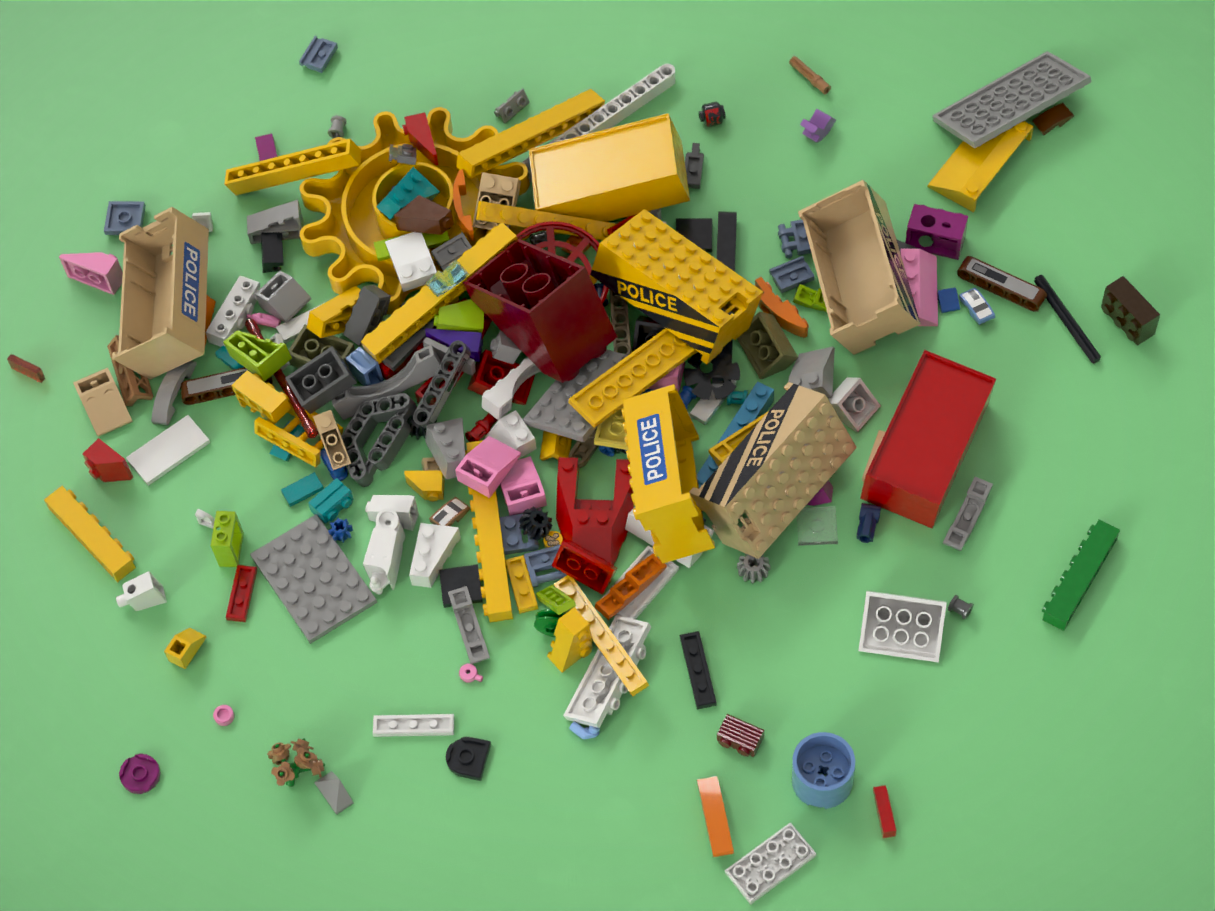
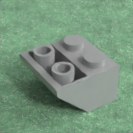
(282, 297)

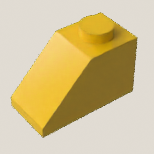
(427, 483)

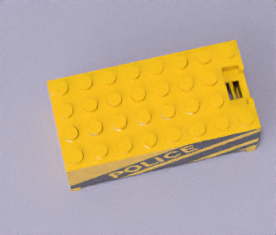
(676, 284)

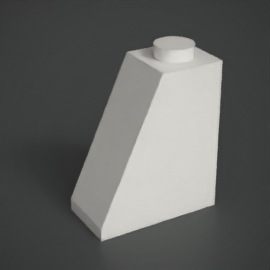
(403, 505)

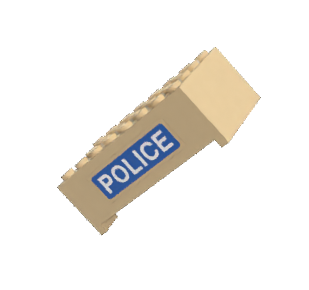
(163, 294)

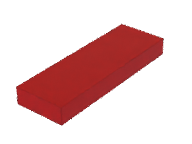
(241, 593)

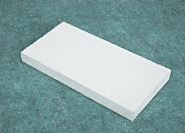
(168, 450)
(639, 604)

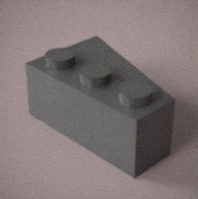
(367, 313)

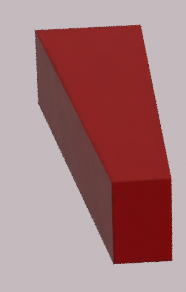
(884, 812)

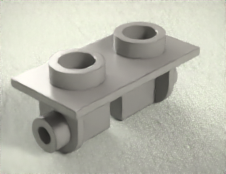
(512, 106)

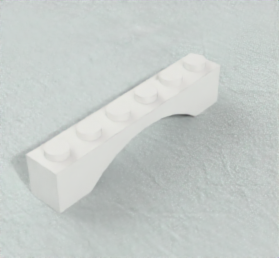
(499, 398)

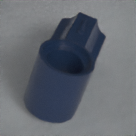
(868, 518)

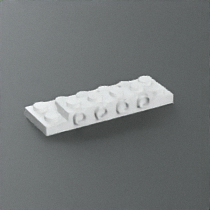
(600, 686)

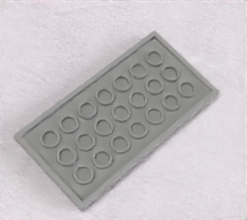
(1011, 99)

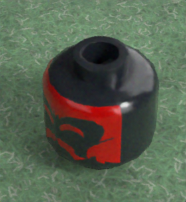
(712, 114)

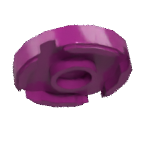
(139, 773)

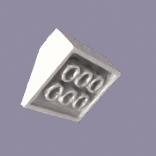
(902, 626)

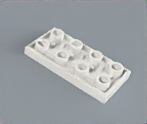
(770, 863)

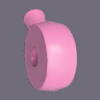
(473, 675)

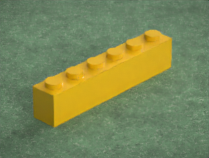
(90, 533)

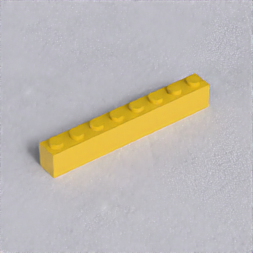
(293, 167)

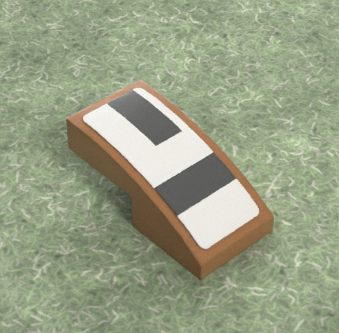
(450, 512)

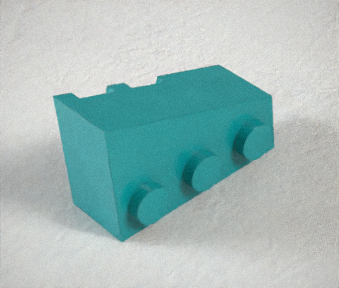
(405, 191)

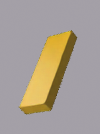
(521, 584)

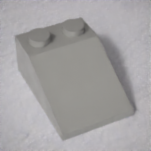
(815, 370)

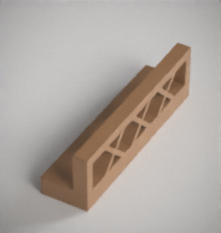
(127, 380)

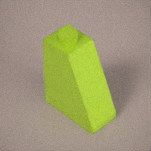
(460, 317)

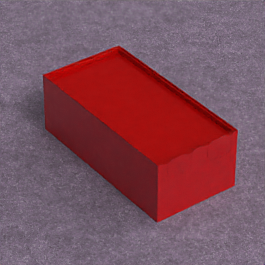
(927, 439)

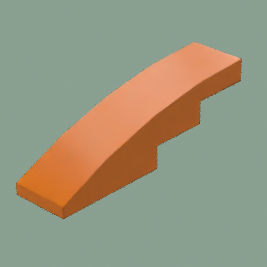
(630, 587)
(715, 816)

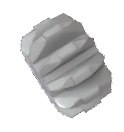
(753, 568)

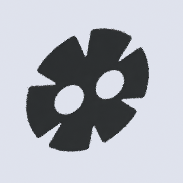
(704, 386)

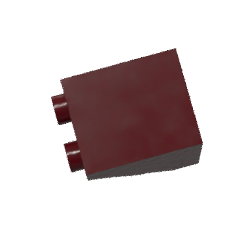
(543, 308)

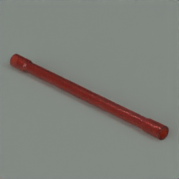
(307, 423)

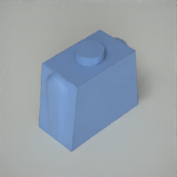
(364, 367)

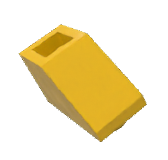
(184, 647)

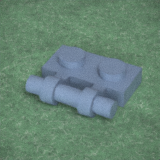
(800, 238)

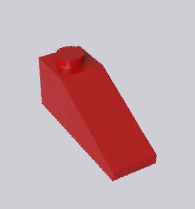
(420, 136)

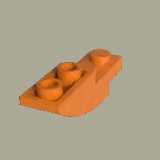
(784, 312)

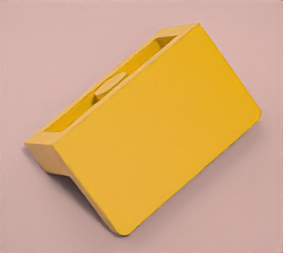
(554, 446)

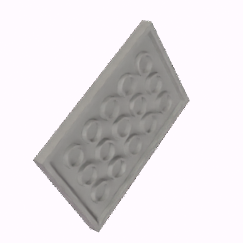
(554, 412)
(313, 578)

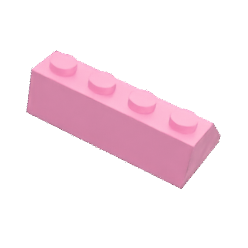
(922, 278)

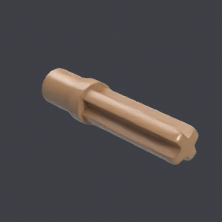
(816, 80)

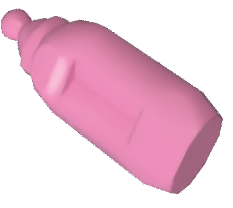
(265, 319)

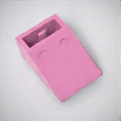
(486, 466)
(522, 487)

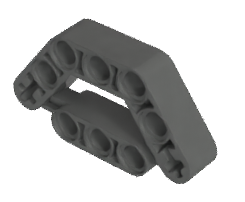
(399, 411)

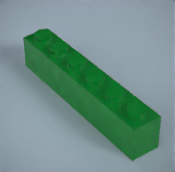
(1080, 575)

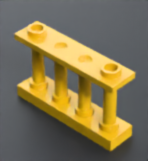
(288, 442)

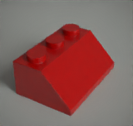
(584, 566)

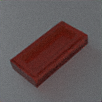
(26, 368)

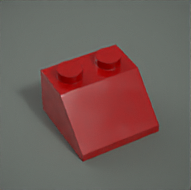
(106, 463)

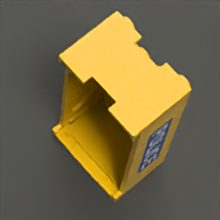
(664, 473)

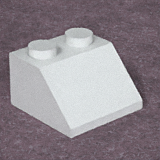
(854, 403)
(514, 433)

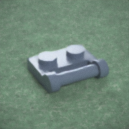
(513, 538)
(540, 561)

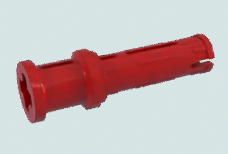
(481, 428)

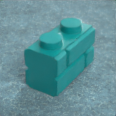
(331, 501)

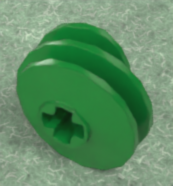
(547, 621)

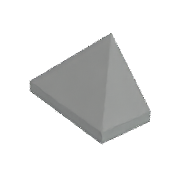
(334, 792)

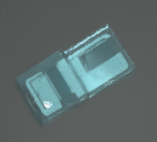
(446, 280)

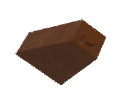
(424, 217)

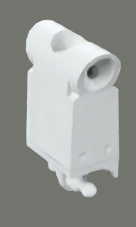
(384, 551)

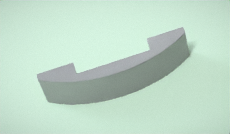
(167, 392)
(968, 514)
(468, 625)

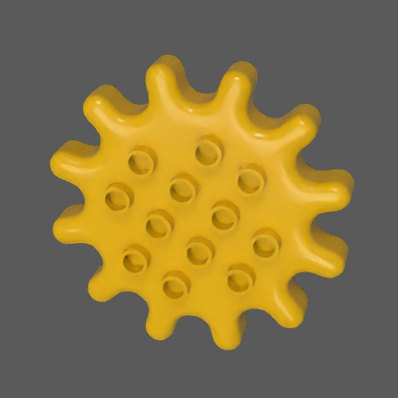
(354, 193)

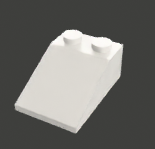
(411, 260)

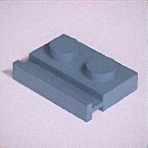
(318, 54)
(791, 274)

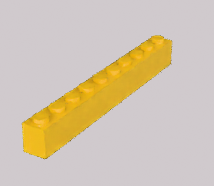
(527, 134)
(422, 307)
(491, 553)

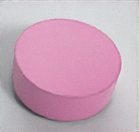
(223, 715)

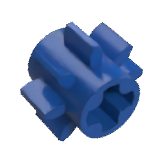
(340, 530)

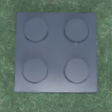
(123, 215)

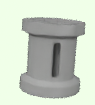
(338, 123)

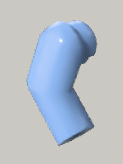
(584, 733)

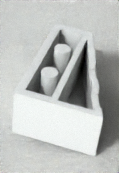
(431, 551)

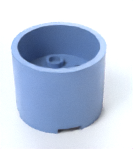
(826, 755)

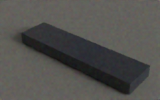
(698, 670)

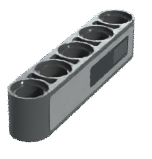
(442, 375)

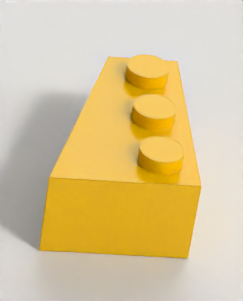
(333, 315)
(261, 397)
(572, 640)

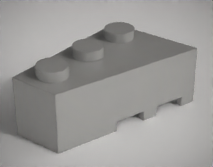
(282, 218)
(446, 445)

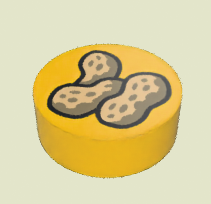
(552, 539)

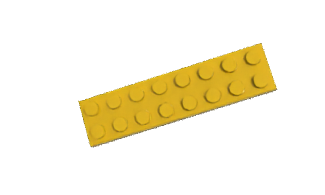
(630, 377)

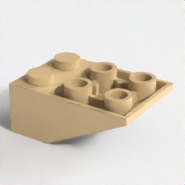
(496, 190)
(102, 402)

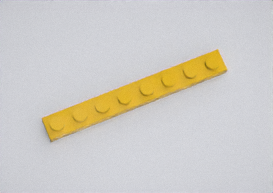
(526, 217)
(604, 638)

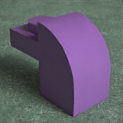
(818, 126)

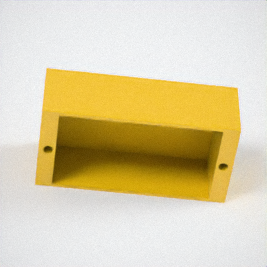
(611, 171)

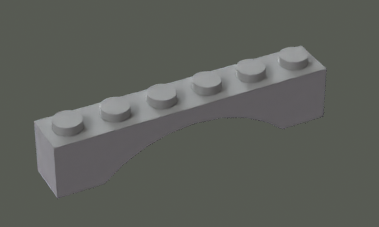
(420, 368)

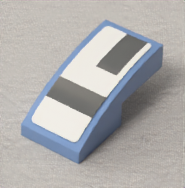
(977, 305)

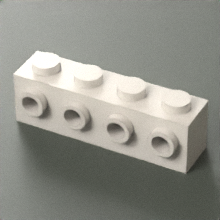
(233, 311)

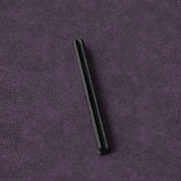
(1068, 319)

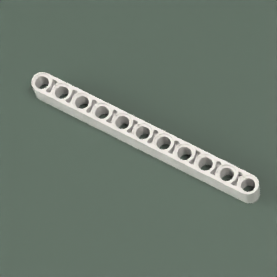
(620, 106)

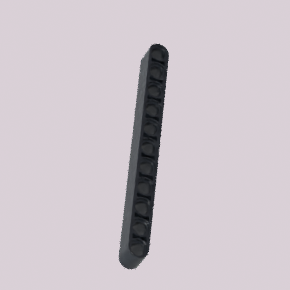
(726, 254)

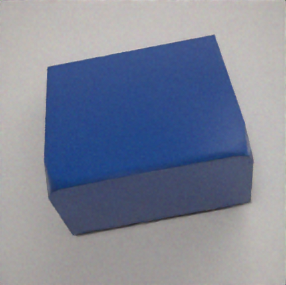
(948, 300)

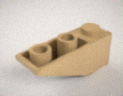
(332, 439)

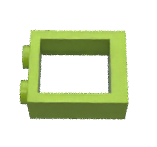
(228, 540)

